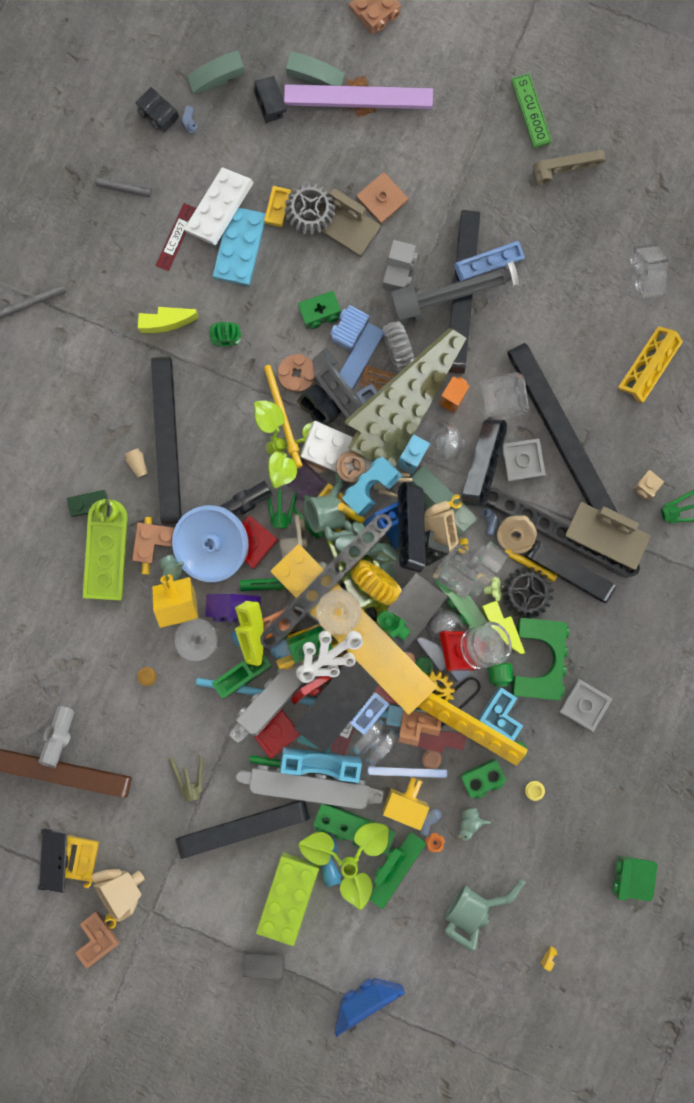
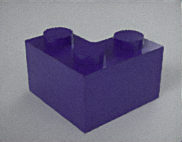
(222, 606)

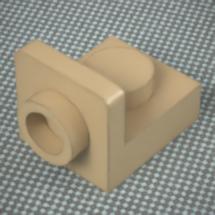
(648, 485)

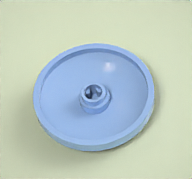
(210, 543)

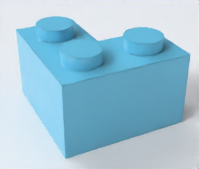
(496, 713)

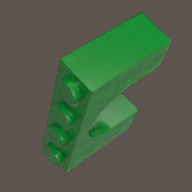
(550, 684)

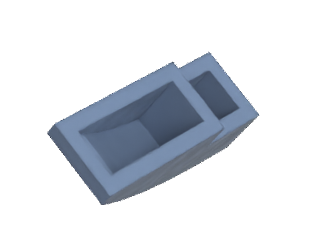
(436, 655)

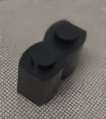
(157, 110)
(319, 405)

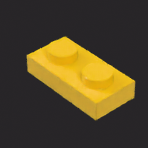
(276, 207)

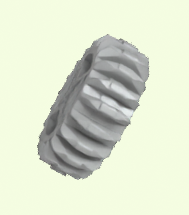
(319, 198)
(397, 345)

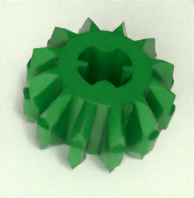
(225, 334)

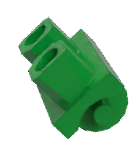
(392, 625)

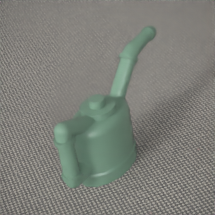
(324, 515)
(470, 913)

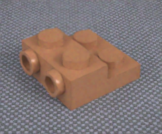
(375, 13)

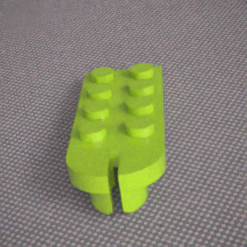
(105, 551)

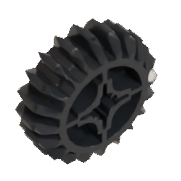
(526, 600)

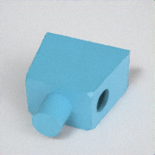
(413, 454)

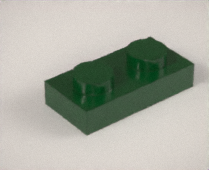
(81, 504)

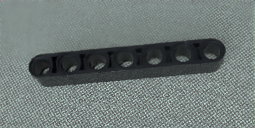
(242, 829)

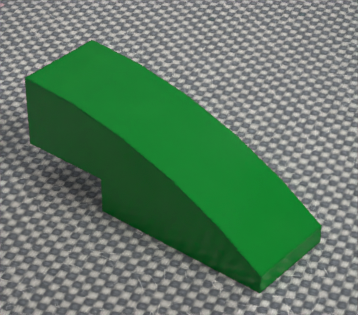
(239, 677)

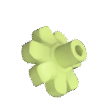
(494, 589)

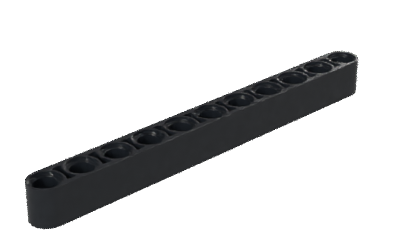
(560, 428)

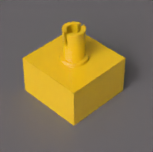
(174, 601)
(405, 806)

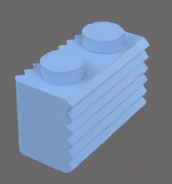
(349, 328)
(369, 713)

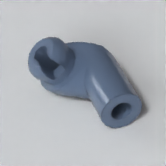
(187, 122)
(491, 519)
(432, 817)

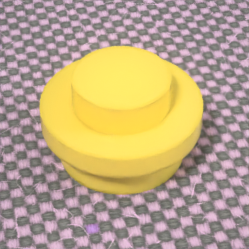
(534, 790)

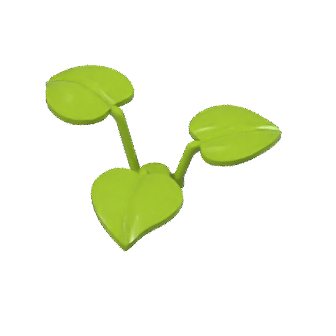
(268, 418)
(354, 887)

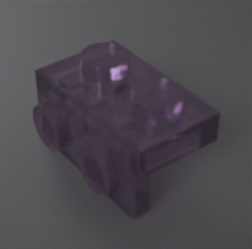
(306, 482)

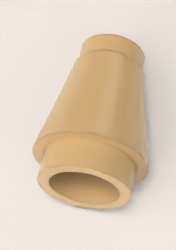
(136, 462)

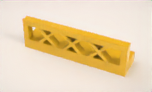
(654, 364)

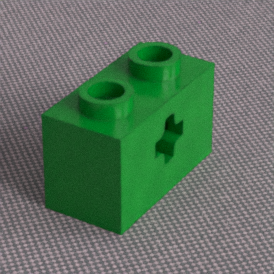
(327, 303)

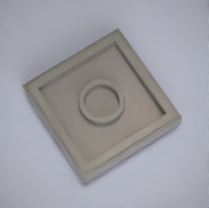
(523, 460)
(585, 705)

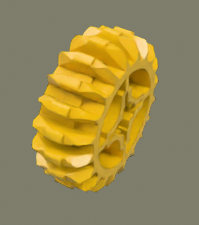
(376, 582)

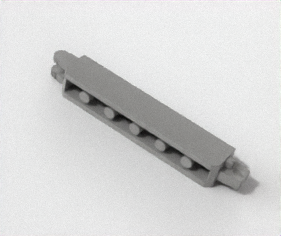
(268, 703)
(309, 787)

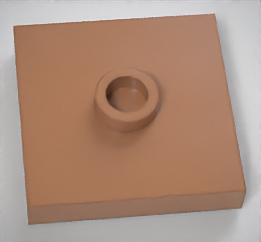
(382, 198)

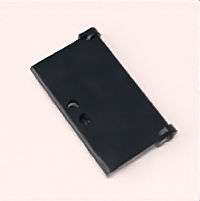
(53, 861)

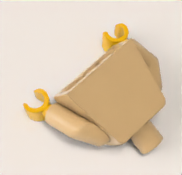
(442, 521)
(117, 891)

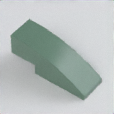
(313, 71)
(216, 72)

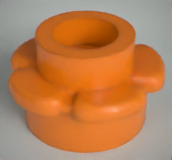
(435, 837)

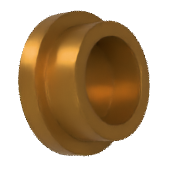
(147, 676)

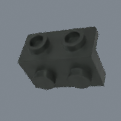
(434, 550)

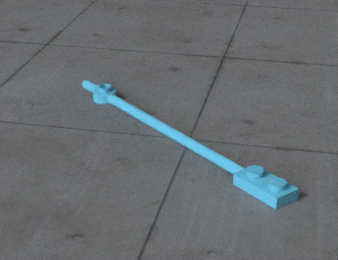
(393, 713)

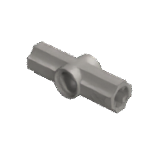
(56, 737)

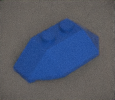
(365, 1001)

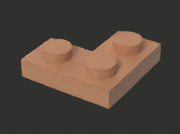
(148, 536)
(415, 723)
(101, 940)

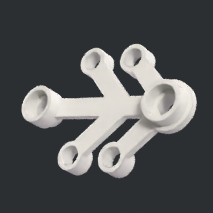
(309, 670)

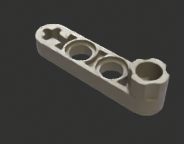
(544, 169)

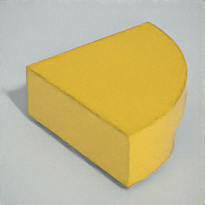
(547, 962)

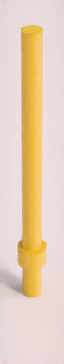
(293, 449)

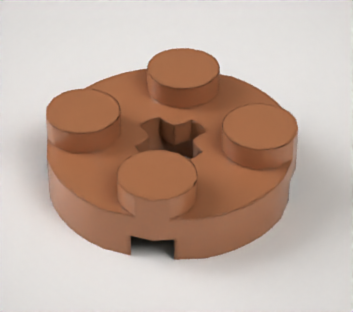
(286, 370)

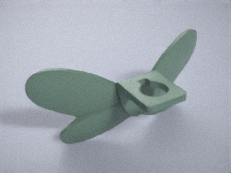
(382, 553)

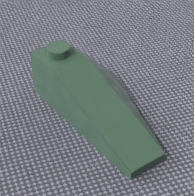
(437, 492)

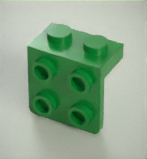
(634, 878)

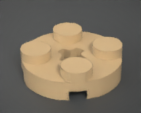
(519, 524)

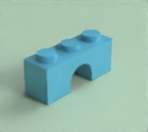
(359, 496)

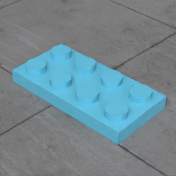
(240, 247)

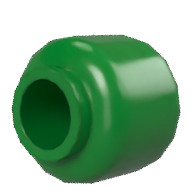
(501, 674)

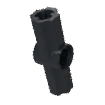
(248, 499)

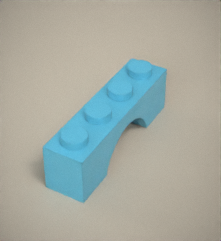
(306, 761)

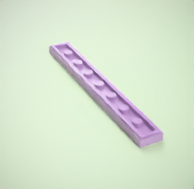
(358, 96)

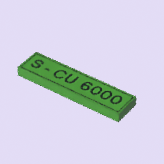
(531, 111)

